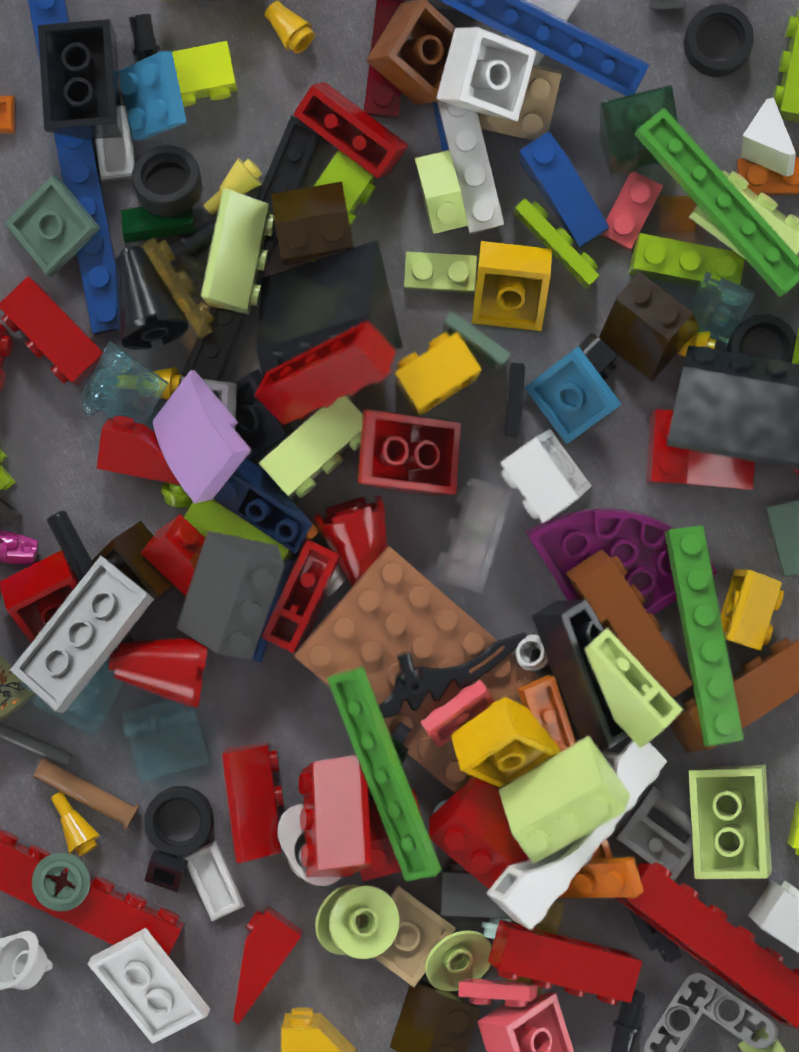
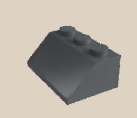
(231, 594)

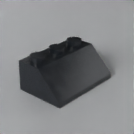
(80, 79)

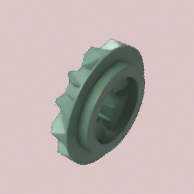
(45, 887)

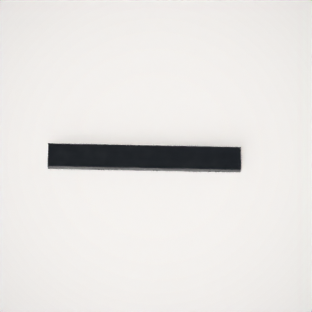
(284, 174)

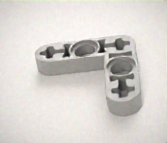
(711, 1007)

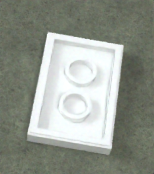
(149, 986)

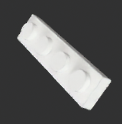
(471, 167)

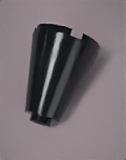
(145, 303)

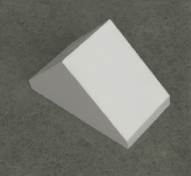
(768, 141)

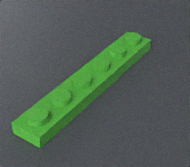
(721, 201)
(704, 636)
(384, 774)

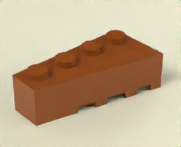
(621, 611)
(757, 688)

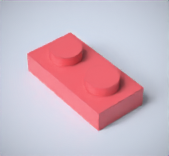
(631, 210)
(453, 715)
(483, 990)

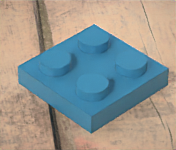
(152, 96)
(572, 395)

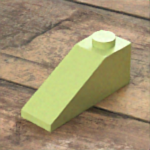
(631, 692)

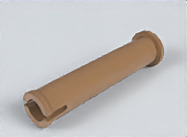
(86, 793)

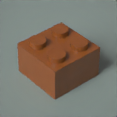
(414, 50)

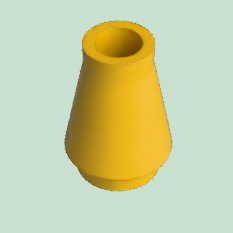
(291, 29)

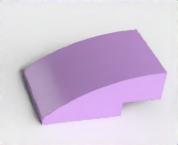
(199, 439)

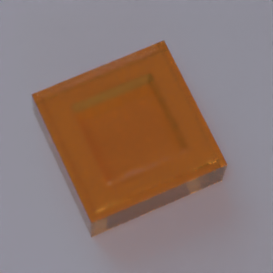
(675, 214)

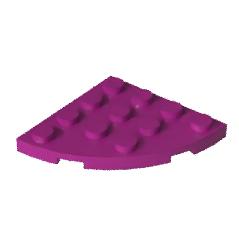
(629, 535)

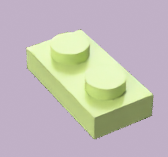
(440, 272)

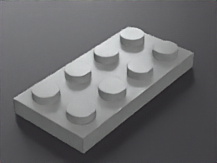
(81, 635)

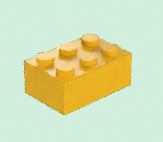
(436, 373)

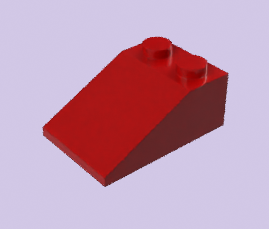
(409, 453)
(691, 467)

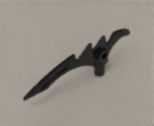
(415, 682)

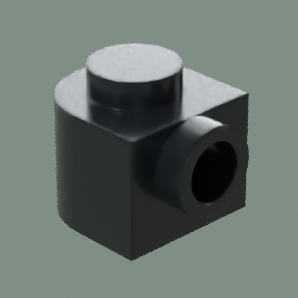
(599, 355)

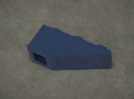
(262, 503)

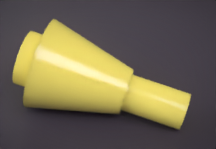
(241, 179)

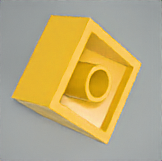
(511, 285)
(750, 608)
(502, 743)
(311, 1033)

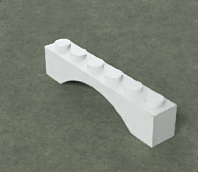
(530, 888)

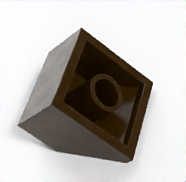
(311, 223)
(647, 326)
(126, 555)
(434, 1021)

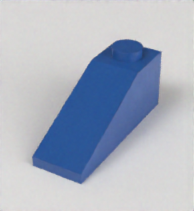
(562, 189)

